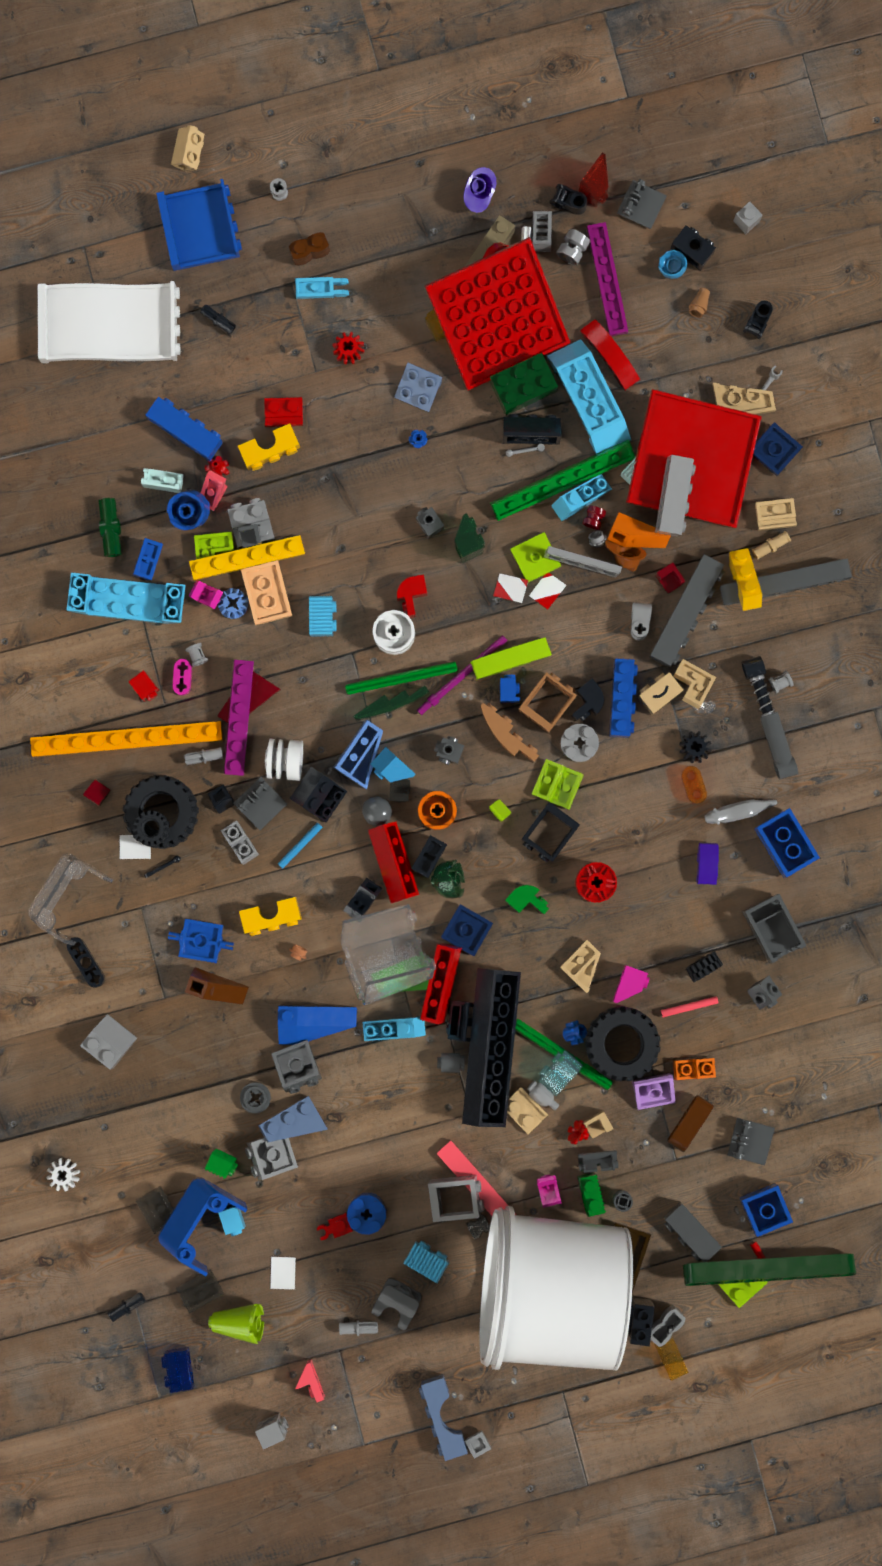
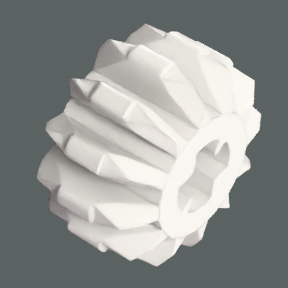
(62, 1182)

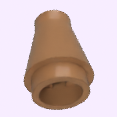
(699, 305)

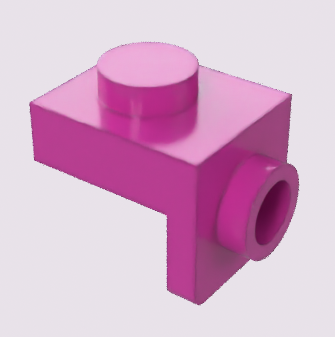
(205, 594)
(548, 1190)

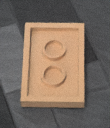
(266, 592)

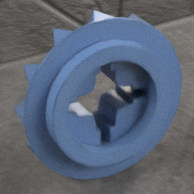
(232, 612)

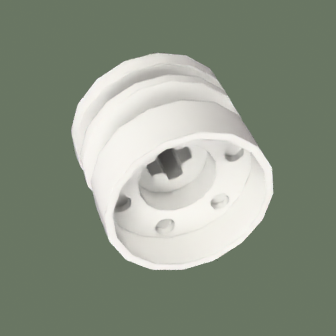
(284, 759)

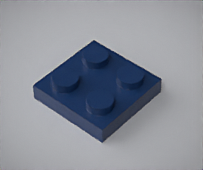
(776, 449)
(467, 930)

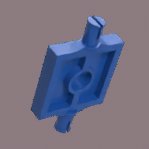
(201, 940)

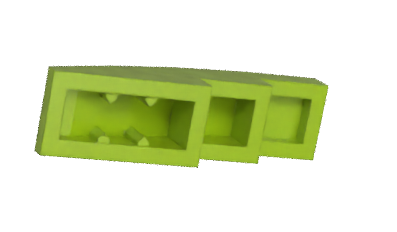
(511, 658)

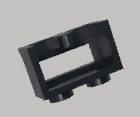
(459, 1020)

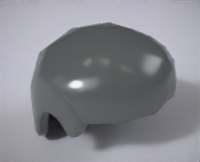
(377, 811)

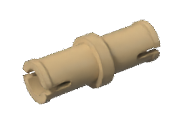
(771, 545)

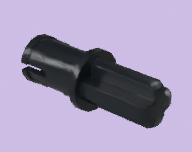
(218, 319)
(126, 1306)

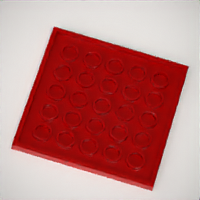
(497, 313)

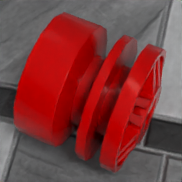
(590, 892)

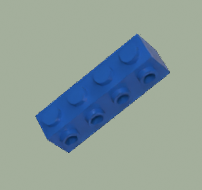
(184, 428)
(621, 701)

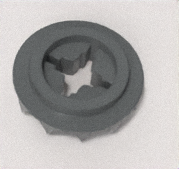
(254, 1107)

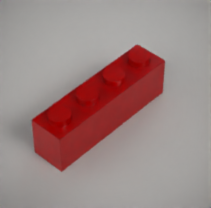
(393, 862)
(441, 984)

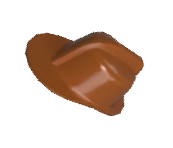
(626, 556)

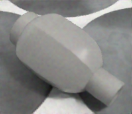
(542, 1095)

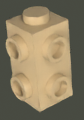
(188, 148)

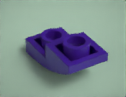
(707, 863)

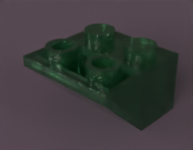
(467, 541)

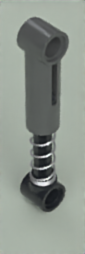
(783, 760)

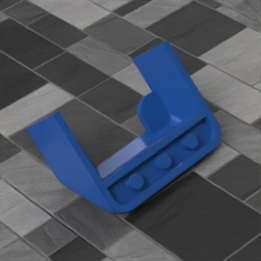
(196, 1199)

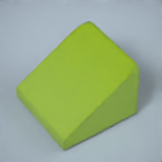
(500, 810)

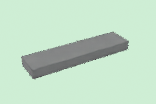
(582, 561)

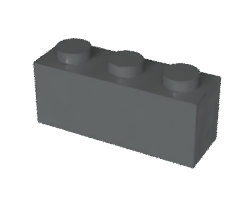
(691, 1233)

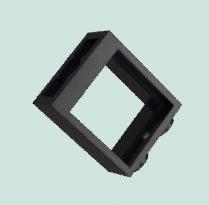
(560, 815)
(641, 1315)

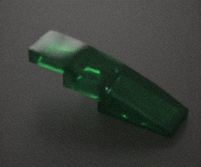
(384, 706)

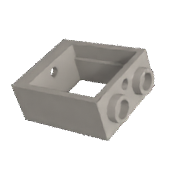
(435, 1198)

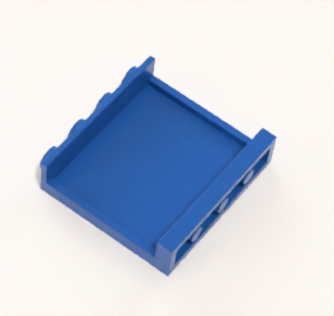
(199, 226)

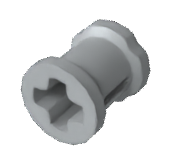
(275, 185)
(196, 654)
(781, 682)

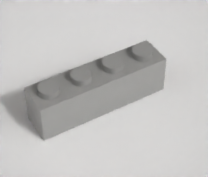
(674, 496)

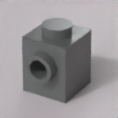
(429, 522)

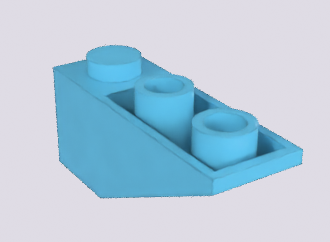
(580, 497)
(393, 1028)

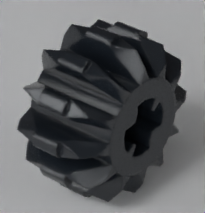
(698, 741)

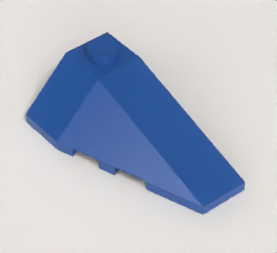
(313, 1022)

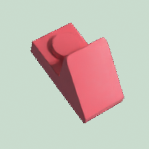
(214, 489)
(310, 1377)

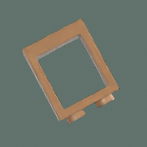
(536, 718)

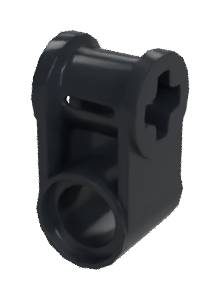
(568, 198)
(758, 322)

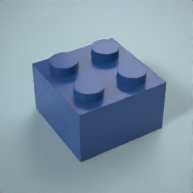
(766, 1209)

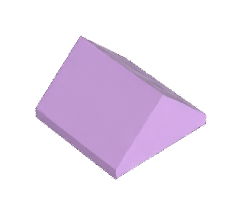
(654, 1091)

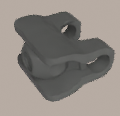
(400, 1297)

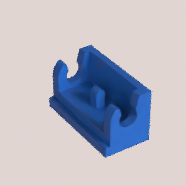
(147, 559)

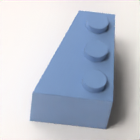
(360, 753)

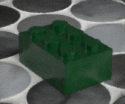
(523, 384)

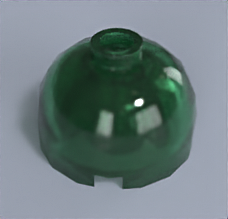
(448, 879)

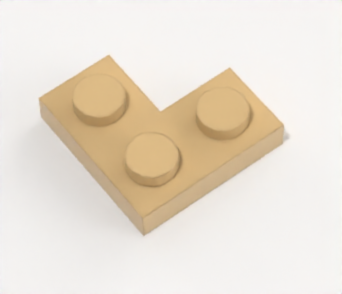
(698, 681)

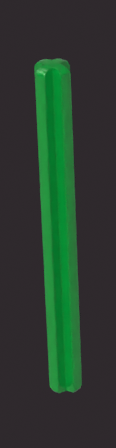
(400, 678)
(553, 1049)

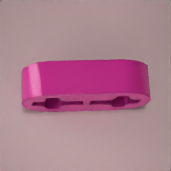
(177, 677)

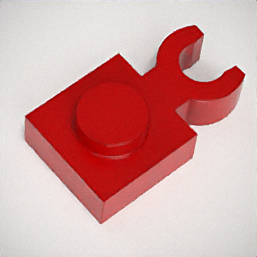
(337, 1225)

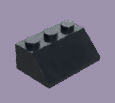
(531, 430)

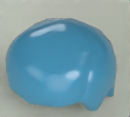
(672, 264)

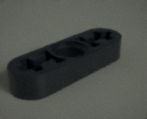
(89, 977)

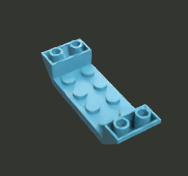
(590, 396)
(125, 599)

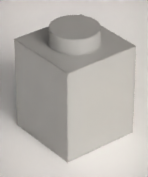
(747, 217)

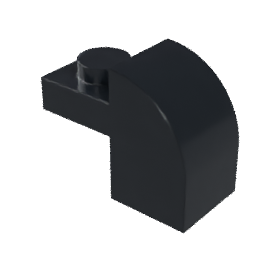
(593, 699)
(363, 899)

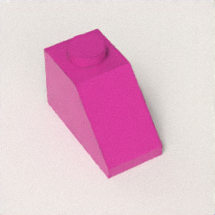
(630, 983)

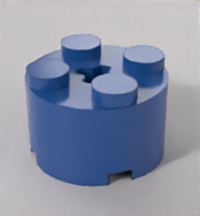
(179, 514)
(358, 1220)

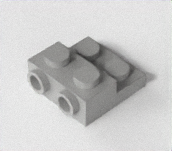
(251, 514)
(270, 1157)

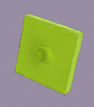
(531, 557)

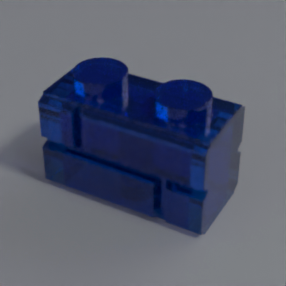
(178, 1370)

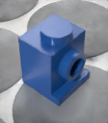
(509, 689)

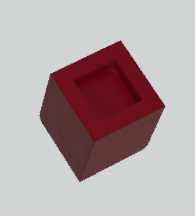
(670, 578)

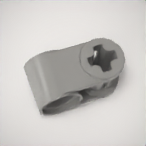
(640, 618)

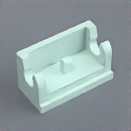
(162, 480)

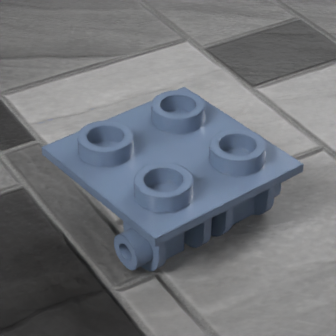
(418, 387)

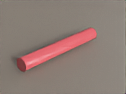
(689, 1006)

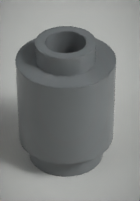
(451, 1062)

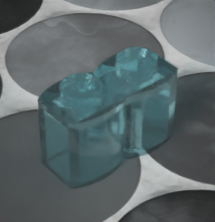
(560, 1072)

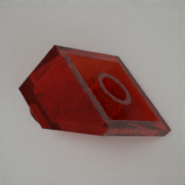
(595, 182)

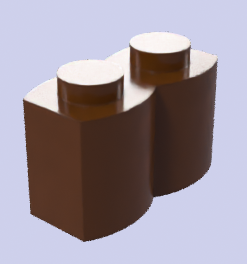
(306, 249)

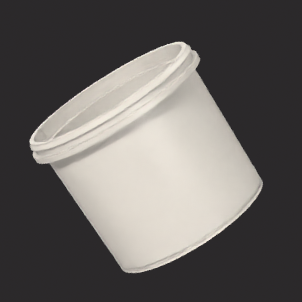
(555, 1292)

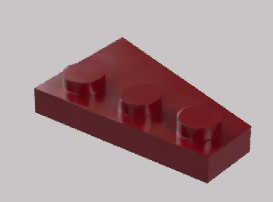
(260, 693)

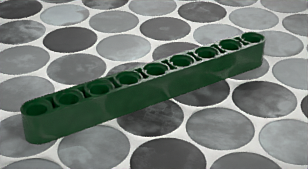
(769, 1269)

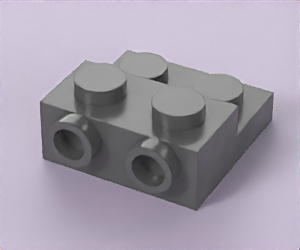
(296, 1067)

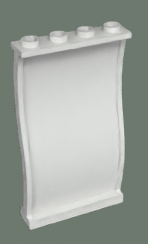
(108, 322)

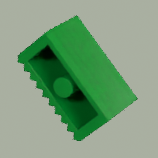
(221, 1164)
(591, 1194)

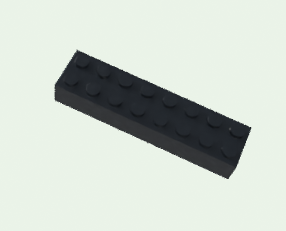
(491, 1048)

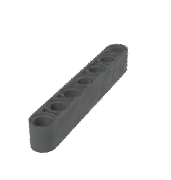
(793, 580)

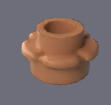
(298, 952)

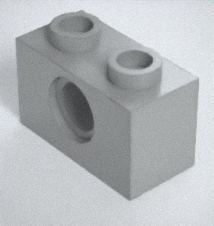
(272, 1430)

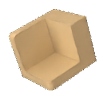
(598, 1124)

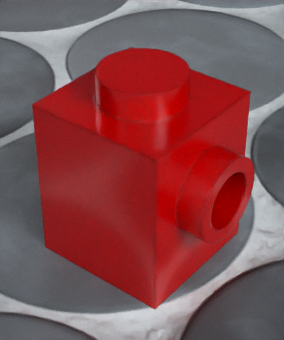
(144, 686)

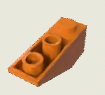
(634, 533)

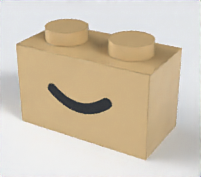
(660, 693)

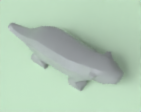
(738, 811)

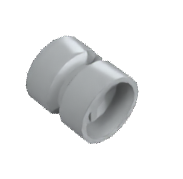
(574, 244)

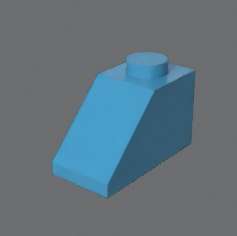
(391, 767)

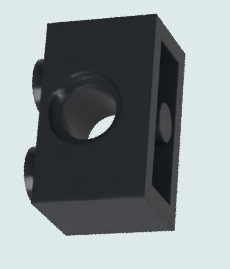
(698, 257)

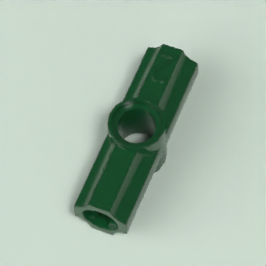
(109, 527)

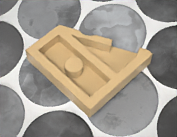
(582, 965)

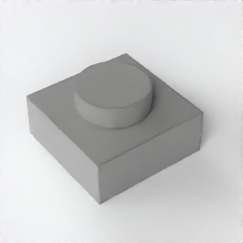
(478, 1444)

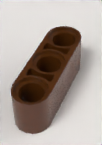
(690, 1123)

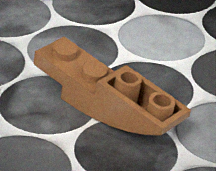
(500, 729)

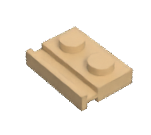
(775, 514)
(525, 1110)

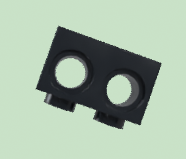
(429, 856)

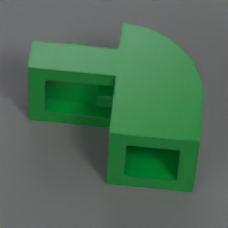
(523, 895)

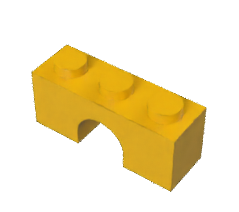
(256, 456)
(748, 584)
(287, 914)

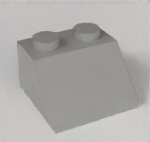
(108, 1042)

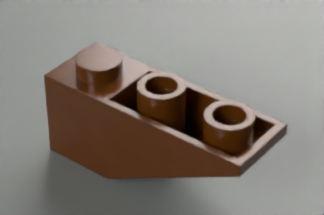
(215, 988)

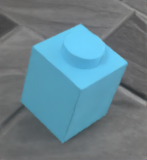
(232, 1220)

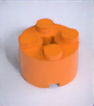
(428, 803)

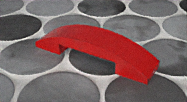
(611, 354)

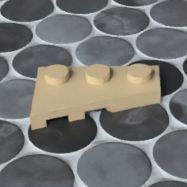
(743, 399)

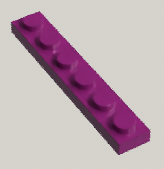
(607, 279)
(238, 717)

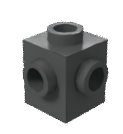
(456, 753)
(764, 993)

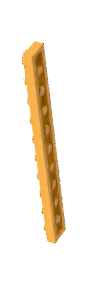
(126, 739)

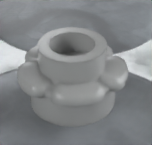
(597, 538)

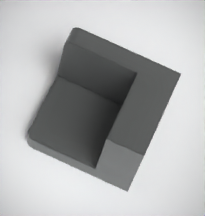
(250, 535)

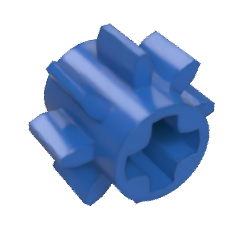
(574, 1032)

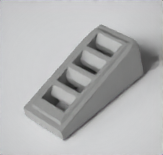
(542, 243)

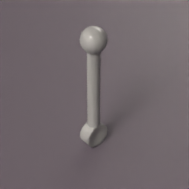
(540, 448)

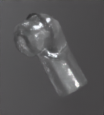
(706, 707)

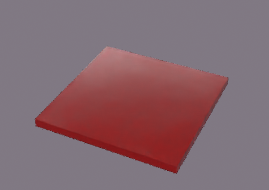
(713, 436)

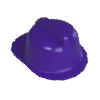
(479, 189)

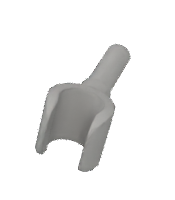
(772, 376)

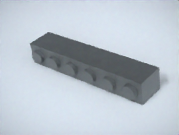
(686, 611)

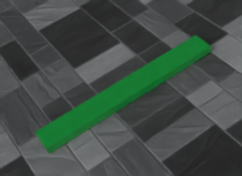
(562, 480)

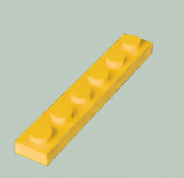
(246, 557)

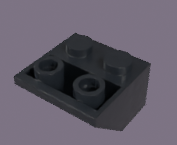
(318, 794)

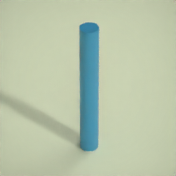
(300, 845)

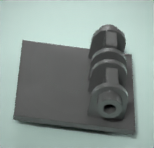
(641, 204)
(260, 803)
(750, 1141)

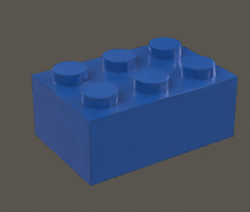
(786, 843)

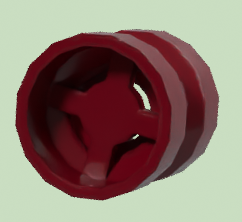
(594, 517)

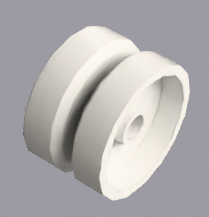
(392, 621)

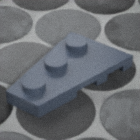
(294, 1121)

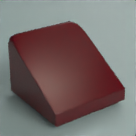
(96, 792)

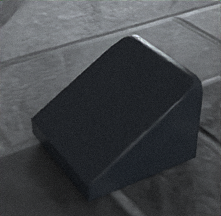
(221, 799)

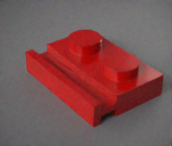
(283, 411)

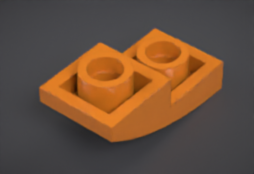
(694, 1068)

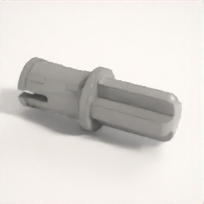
(203, 756)
(358, 1328)

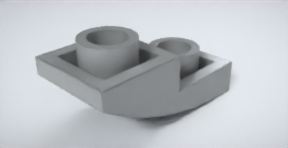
(239, 842)

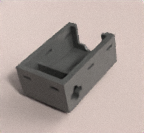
(774, 928)

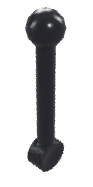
(176, 859)

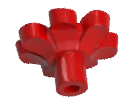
(218, 466)
(577, 1132)

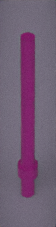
(434, 699)

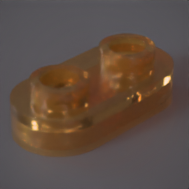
(694, 785)

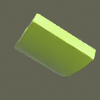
(557, 784)

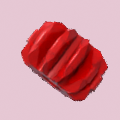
(347, 354)

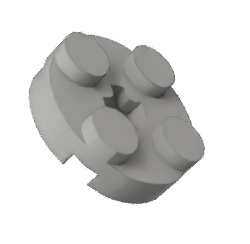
(586, 734)

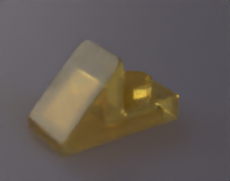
(672, 1359)

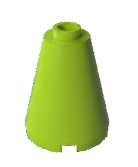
(239, 1323)

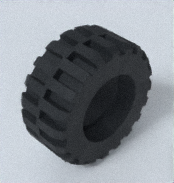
(162, 785)
(622, 1070)

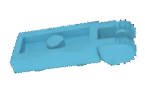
(320, 287)

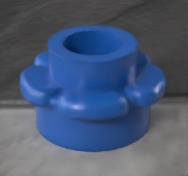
(418, 443)

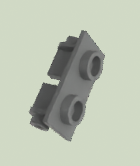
(589, 1161)

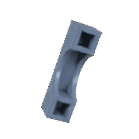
(451, 1440)

